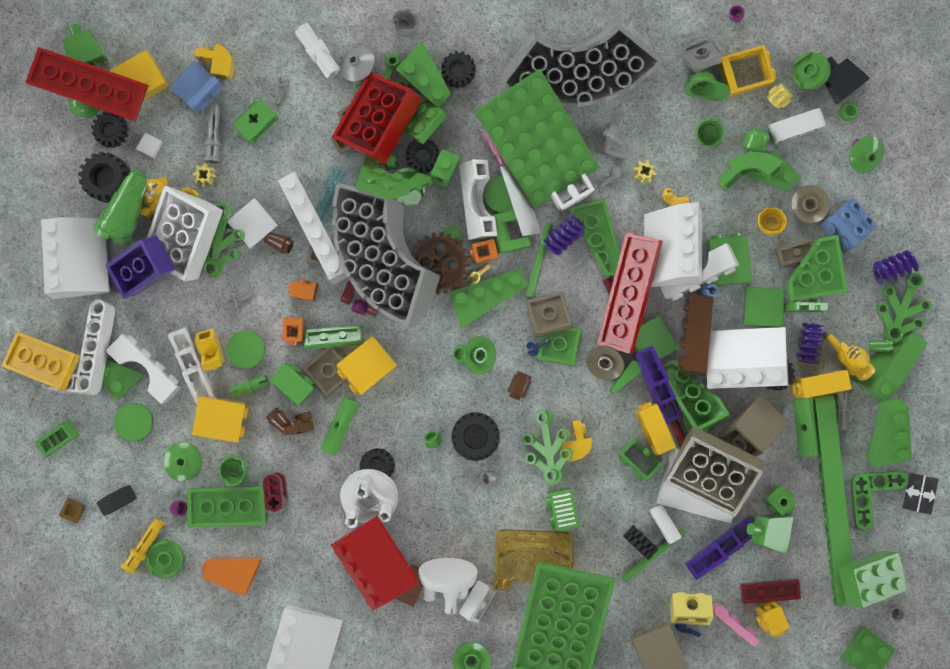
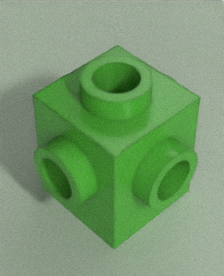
(774, 497)

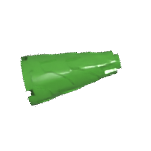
(121, 214)

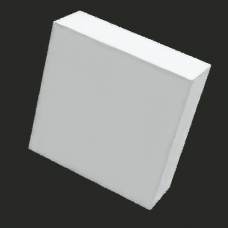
(149, 145)

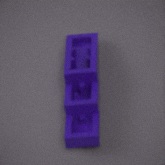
(657, 384)
(719, 549)

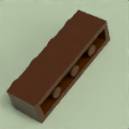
(696, 334)

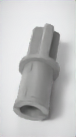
(842, 410)

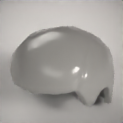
(399, 21)

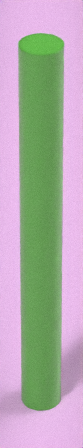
(538, 261)
(644, 562)

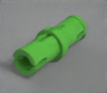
(249, 386)

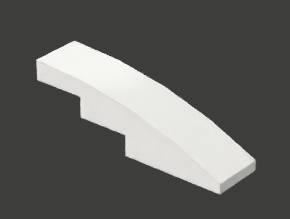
(190, 363)

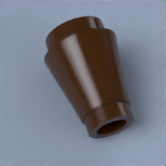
(281, 243)
(278, 419)

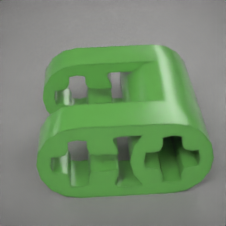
(503, 239)

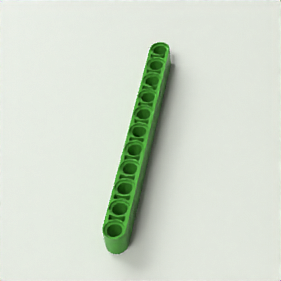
(832, 491)

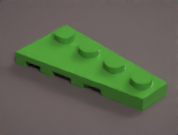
(483, 296)

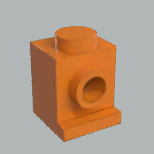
(490, 248)
(303, 290)
(288, 325)

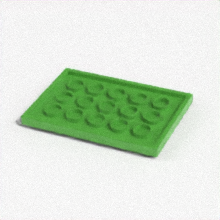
(536, 138)
(562, 618)

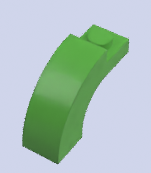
(750, 163)

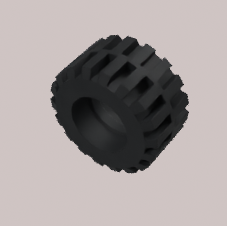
(93, 167)
(491, 443)

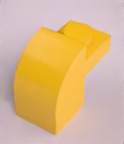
(222, 61)
(210, 349)
(579, 446)

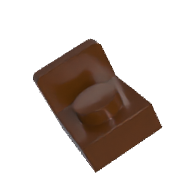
(302, 424)

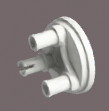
(368, 495)
(449, 577)

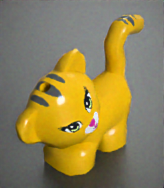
(153, 193)
(852, 358)

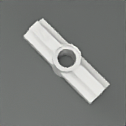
(317, 51)

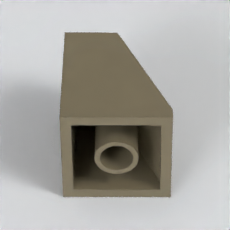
(754, 427)
(658, 647)

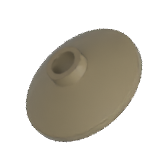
(818, 199)
(605, 369)

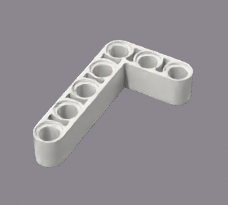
(90, 354)

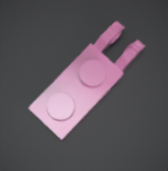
(732, 621)

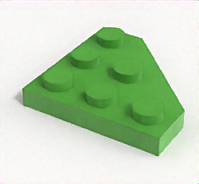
(819, 272)

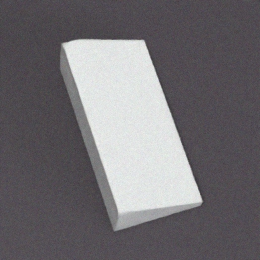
(665, 524)
(477, 601)

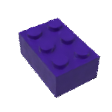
(140, 266)

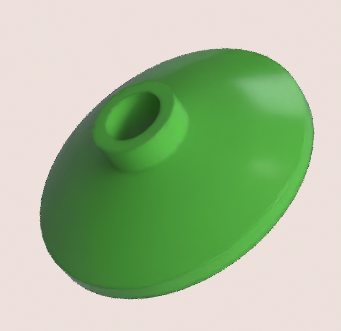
(860, 154)
(485, 355)
(191, 458)
(468, 650)

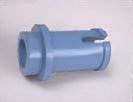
(709, 290)

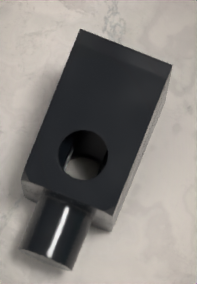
(844, 79)

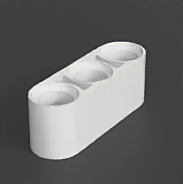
(797, 125)

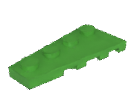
(599, 234)

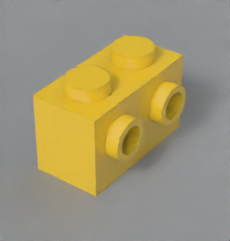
(771, 618)

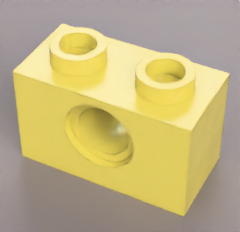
(683, 615)

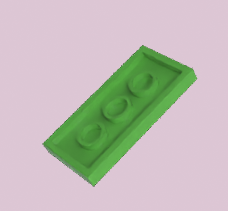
(226, 506)

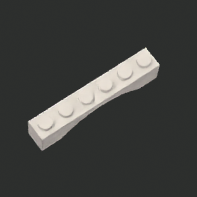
(312, 227)

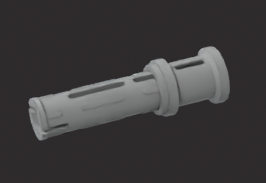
(214, 111)

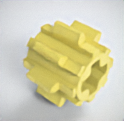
(780, 96)
(646, 166)
(209, 172)

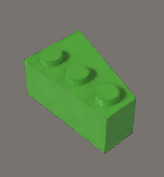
(424, 77)
(891, 435)

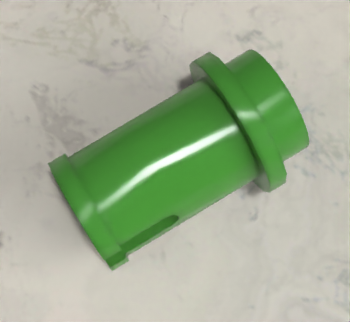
(880, 345)

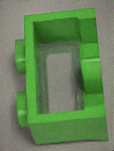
(640, 459)

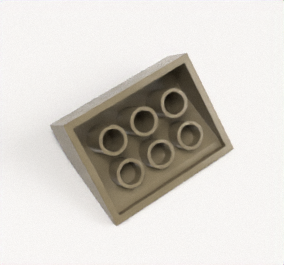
(715, 471)

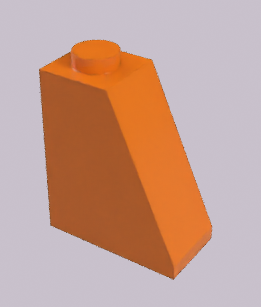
(232, 572)

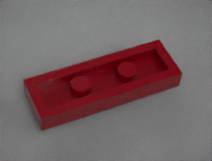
(770, 591)

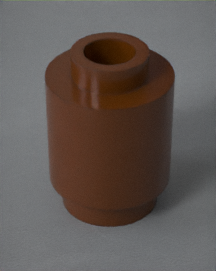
(519, 386)

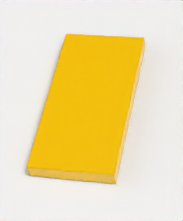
(40, 361)

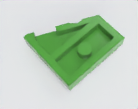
(783, 180)
(812, 306)
(119, 378)

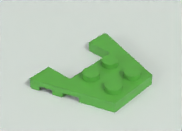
(387, 185)

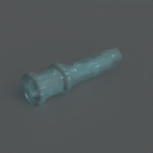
(330, 186)

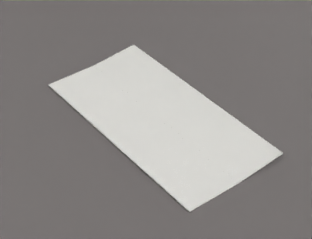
(521, 204)

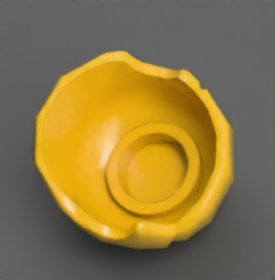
(776, 222)

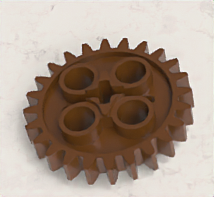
(450, 276)

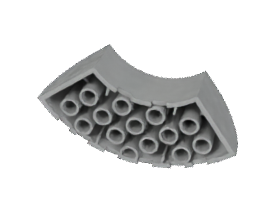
(585, 70)
(377, 257)

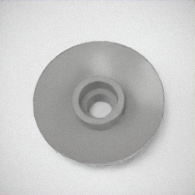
(358, 64)

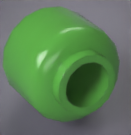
(756, 140)

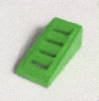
(629, 373)
(67, 431)

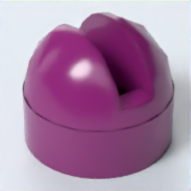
(735, 10)
(359, 307)
(178, 510)

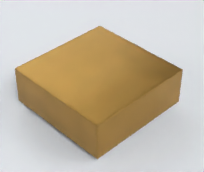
(72, 510)

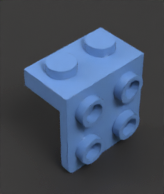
(196, 87)
(850, 225)

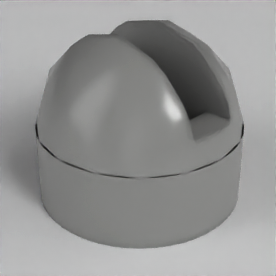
(489, 478)
(893, 615)

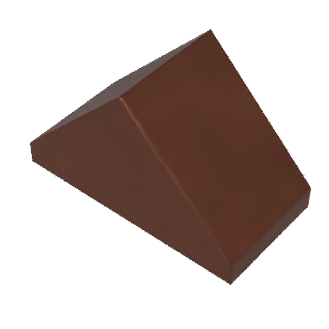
(411, 596)

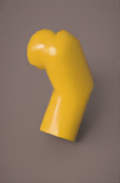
(671, 199)

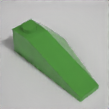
(892, 367)
(695, 402)

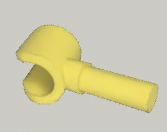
(476, 275)

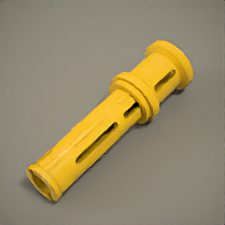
(138, 553)

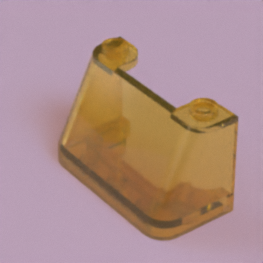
(521, 549)

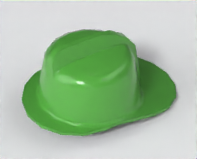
(705, 86)

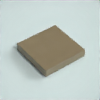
(549, 314)
(323, 370)

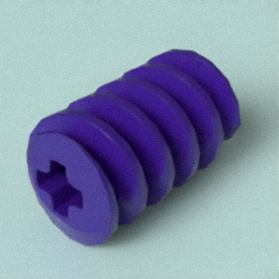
(565, 236)
(895, 264)
(810, 342)

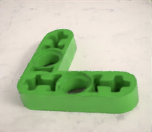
(869, 486)

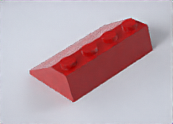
(377, 117)
(375, 563)

